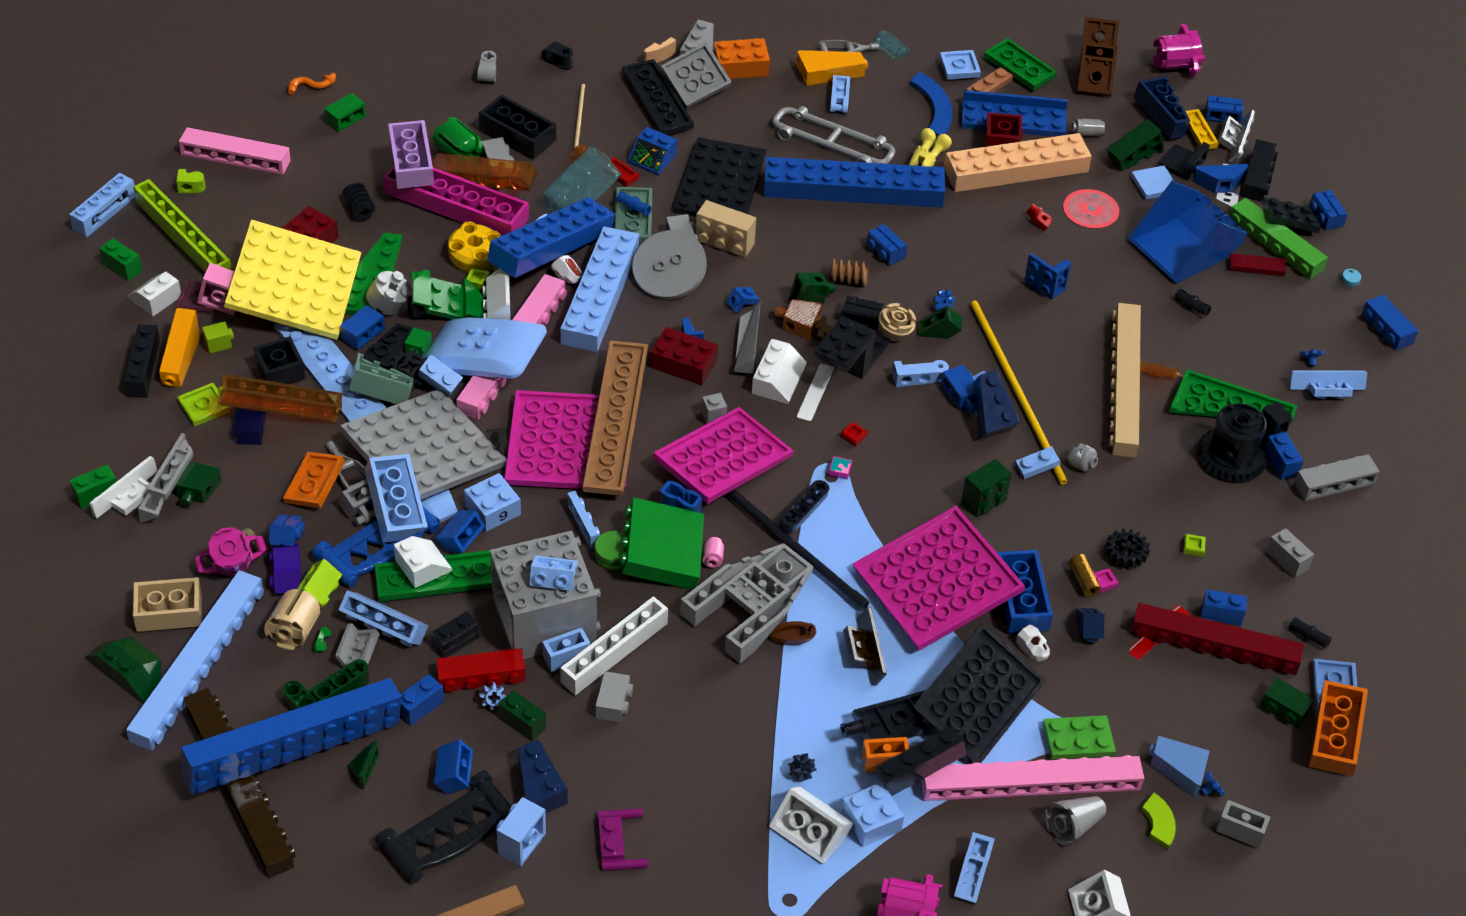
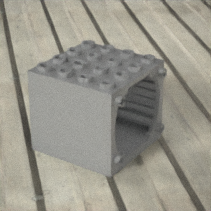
(540, 613)

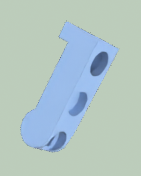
(918, 373)

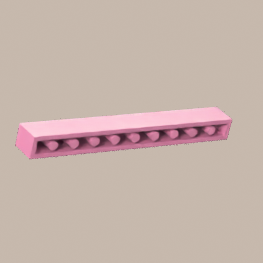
(536, 309)
(1034, 778)

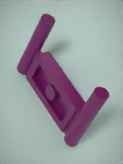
(612, 840)

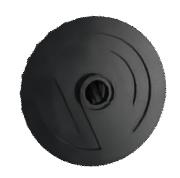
(1235, 436)

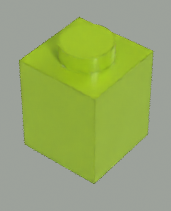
(218, 337)

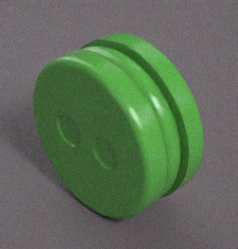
(609, 550)

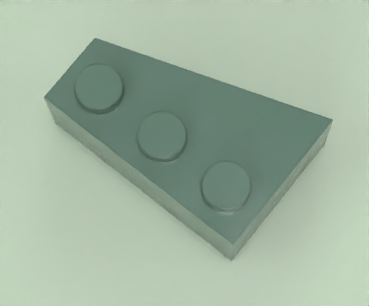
(378, 382)

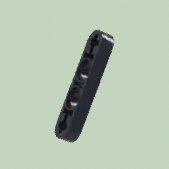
(806, 507)

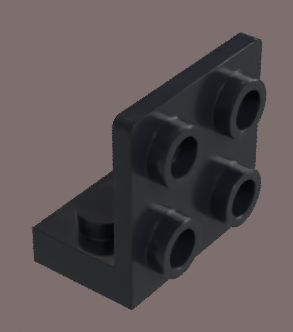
(1184, 160)

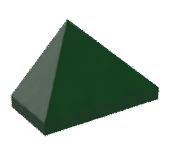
(364, 763)

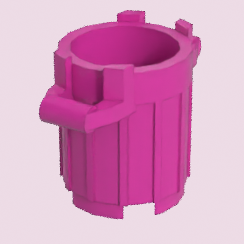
(1179, 51)
(230, 552)
(909, 897)

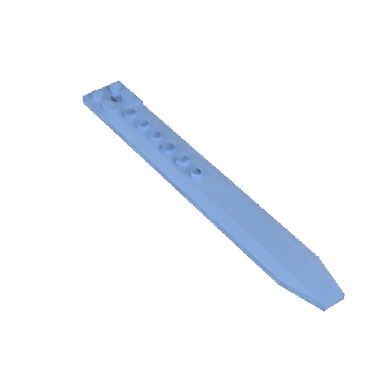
(333, 373)

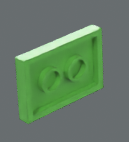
(1079, 737)

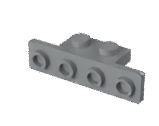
(1234, 134)

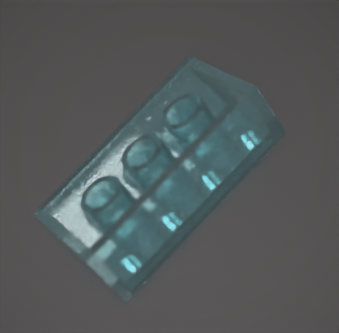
(582, 179)

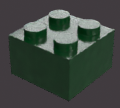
(986, 488)

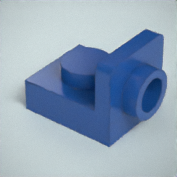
(687, 328)

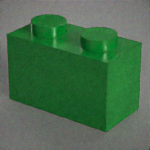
(345, 112)
(120, 259)
(91, 485)

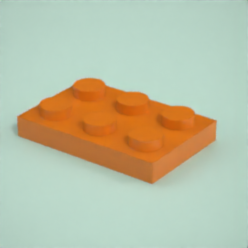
(314, 479)

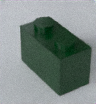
(1287, 702)
(522, 715)

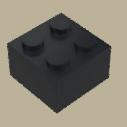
(279, 361)

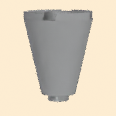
(1073, 817)

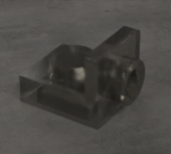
(499, 439)

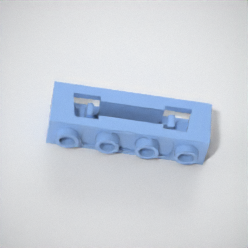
(102, 205)

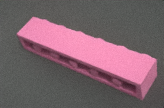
(234, 150)

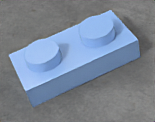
(1037, 462)

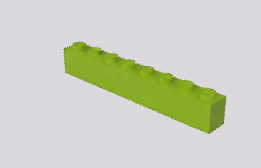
(179, 226)

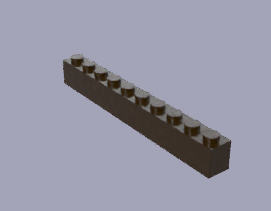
(244, 792)

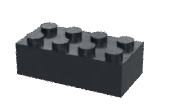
(517, 126)

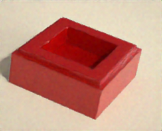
(854, 434)

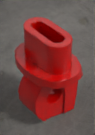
(1039, 217)

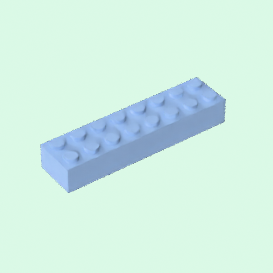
(599, 289)

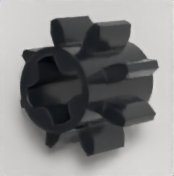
(802, 767)

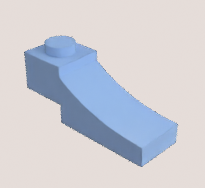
(974, 867)

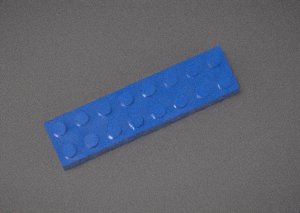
(549, 237)

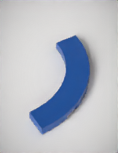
(939, 102)

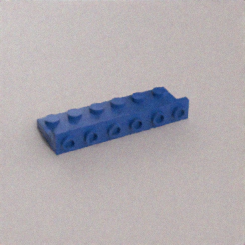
(1039, 114)

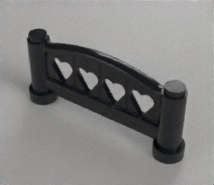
(403, 847)

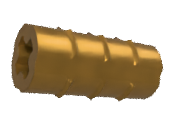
(1084, 575)

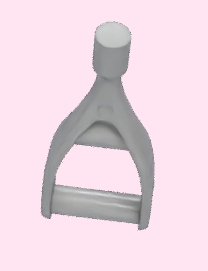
(850, 46)
(349, 462)

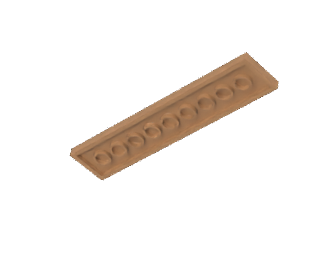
(615, 418)

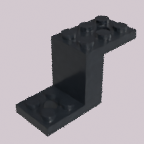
(851, 347)

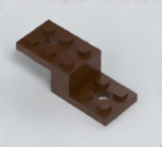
(1098, 56)

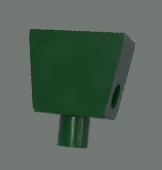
(811, 287)
(197, 483)

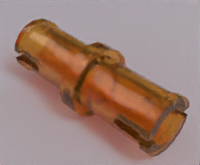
(1158, 370)

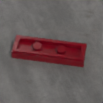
(1257, 264)

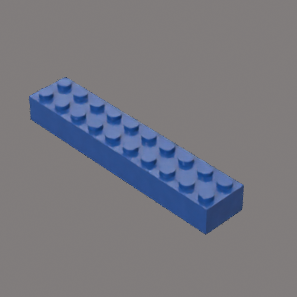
(854, 182)
(290, 736)

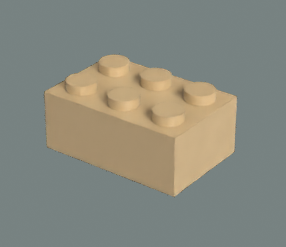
(726, 228)
(167, 604)

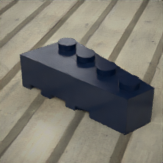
(1162, 106)

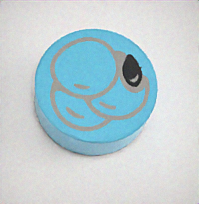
(1351, 277)

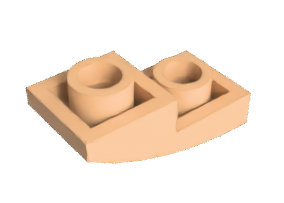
(660, 52)

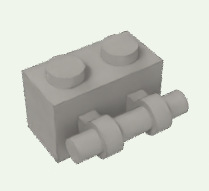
(358, 500)

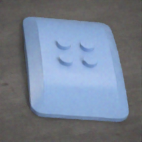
(487, 346)

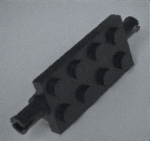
(887, 719)

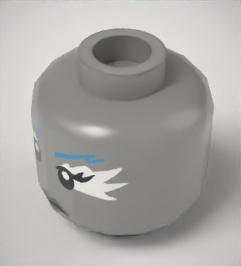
(1082, 457)

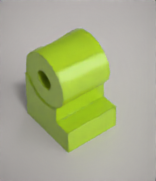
(190, 182)

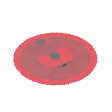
(1091, 208)

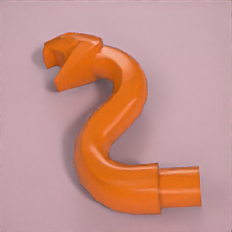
(328, 80)

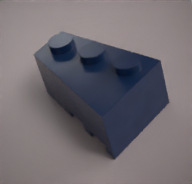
(993, 406)
(540, 778)

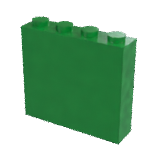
(662, 543)

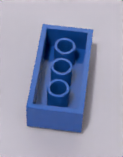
(1032, 604)

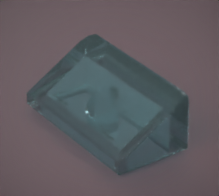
(891, 44)

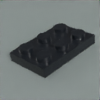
(1290, 214)

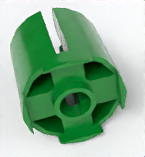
(457, 139)

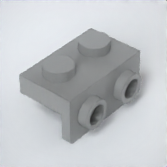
(356, 645)

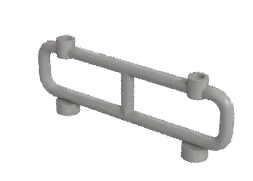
(785, 133)

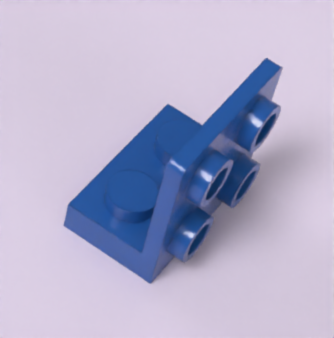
(1045, 278)

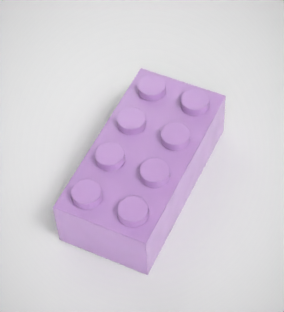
(411, 154)

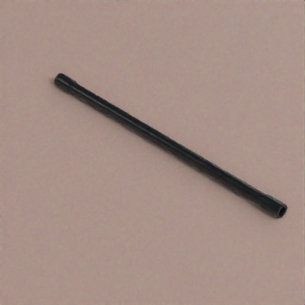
(852, 595)

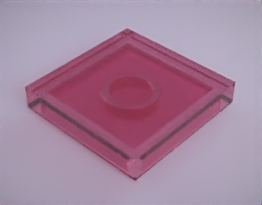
(189, 297)

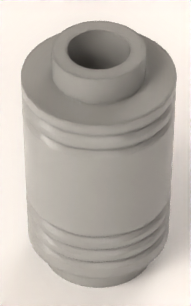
(1088, 127)

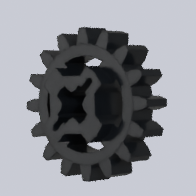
(403, 368)

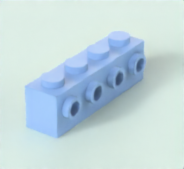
(384, 618)

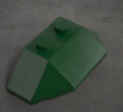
(129, 666)

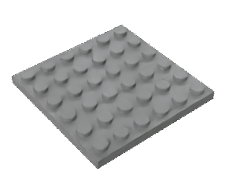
(435, 434)

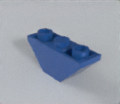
(1220, 177)

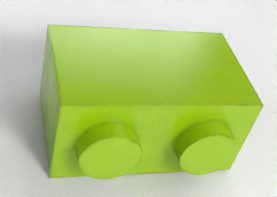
(320, 581)

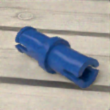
(634, 203)

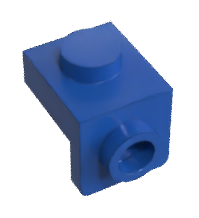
(741, 296)

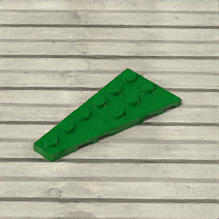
(380, 258)
(1208, 395)

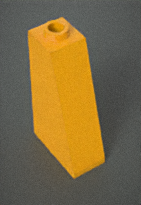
(820, 66)
(180, 347)

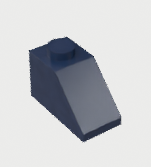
(1090, 624)

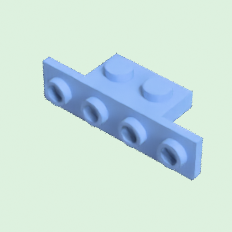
(1328, 383)

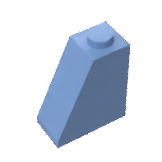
(1180, 763)

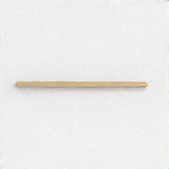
(579, 115)

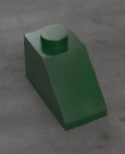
(940, 324)

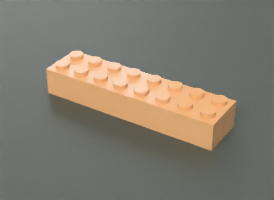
(1017, 162)

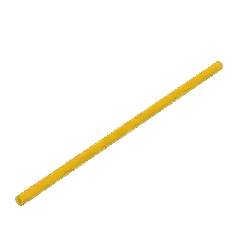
(1015, 385)

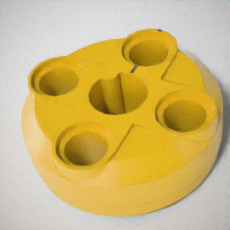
(470, 246)

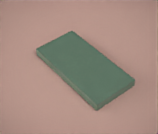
(632, 220)

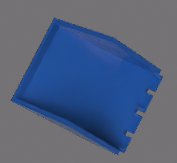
(1186, 234)

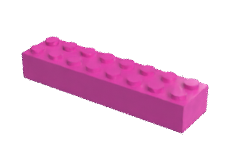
(463, 201)

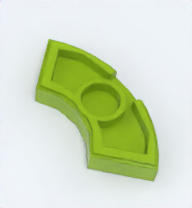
(1161, 820)

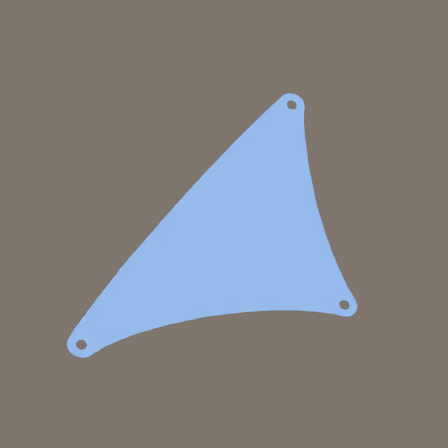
(823, 690)

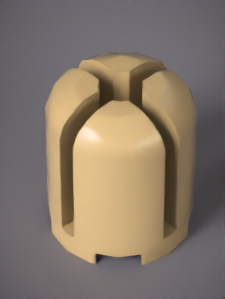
(292, 619)

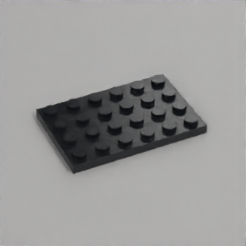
(720, 174)
(979, 693)

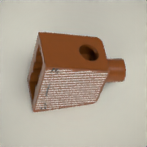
(799, 317)

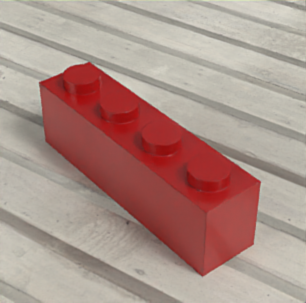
(481, 669)

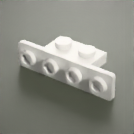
(126, 492)

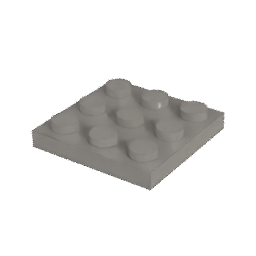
(696, 75)

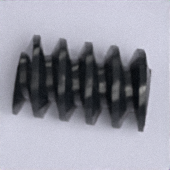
(359, 201)

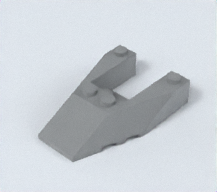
(760, 585)

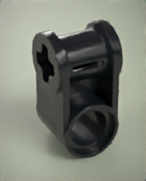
(558, 55)

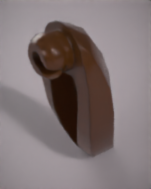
(793, 633)

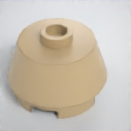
(896, 322)

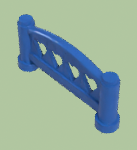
(340, 556)

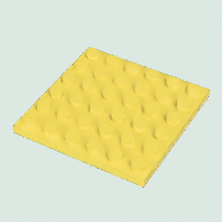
(293, 279)

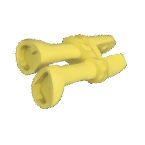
(922, 154)

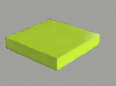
(202, 404)

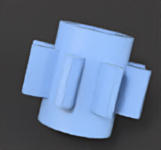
(488, 691)

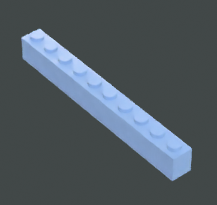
(195, 661)

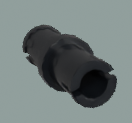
(1193, 302)
(1310, 632)

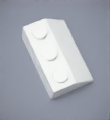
(497, 295)
(778, 372)
(810, 824)

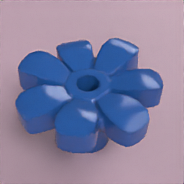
(943, 299)
(1312, 355)
(1212, 785)

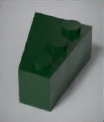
(1136, 145)

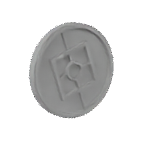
(669, 264)

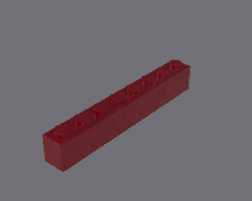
(1217, 638)

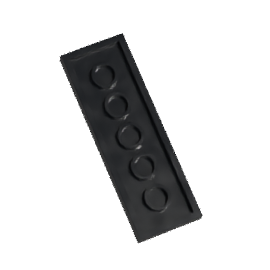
(657, 97)

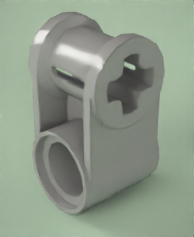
(487, 67)

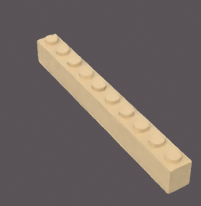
(1125, 381)

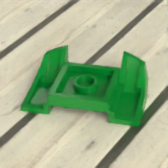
(445, 297)

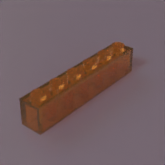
(488, 171)
(279, 398)

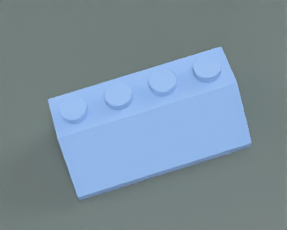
(395, 497)

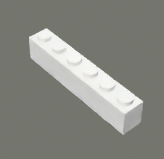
(614, 645)

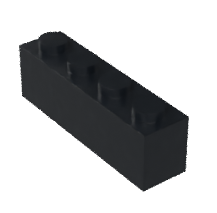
(1259, 170)
(142, 361)
(921, 760)

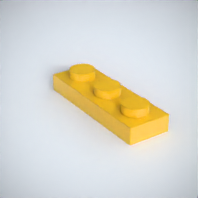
(1200, 129)

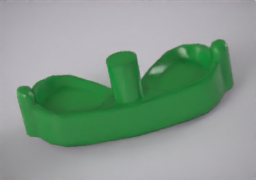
(320, 645)

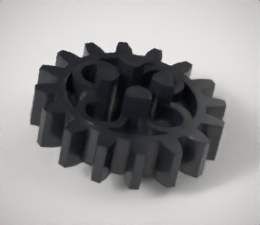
(1116, 547)

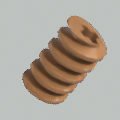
(849, 272)

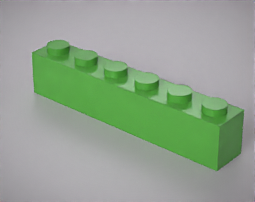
(1278, 239)

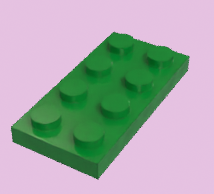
(1021, 64)

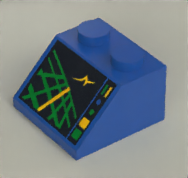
(653, 151)

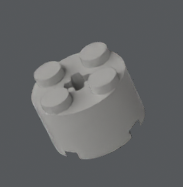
(388, 292)

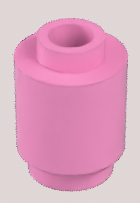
(713, 552)

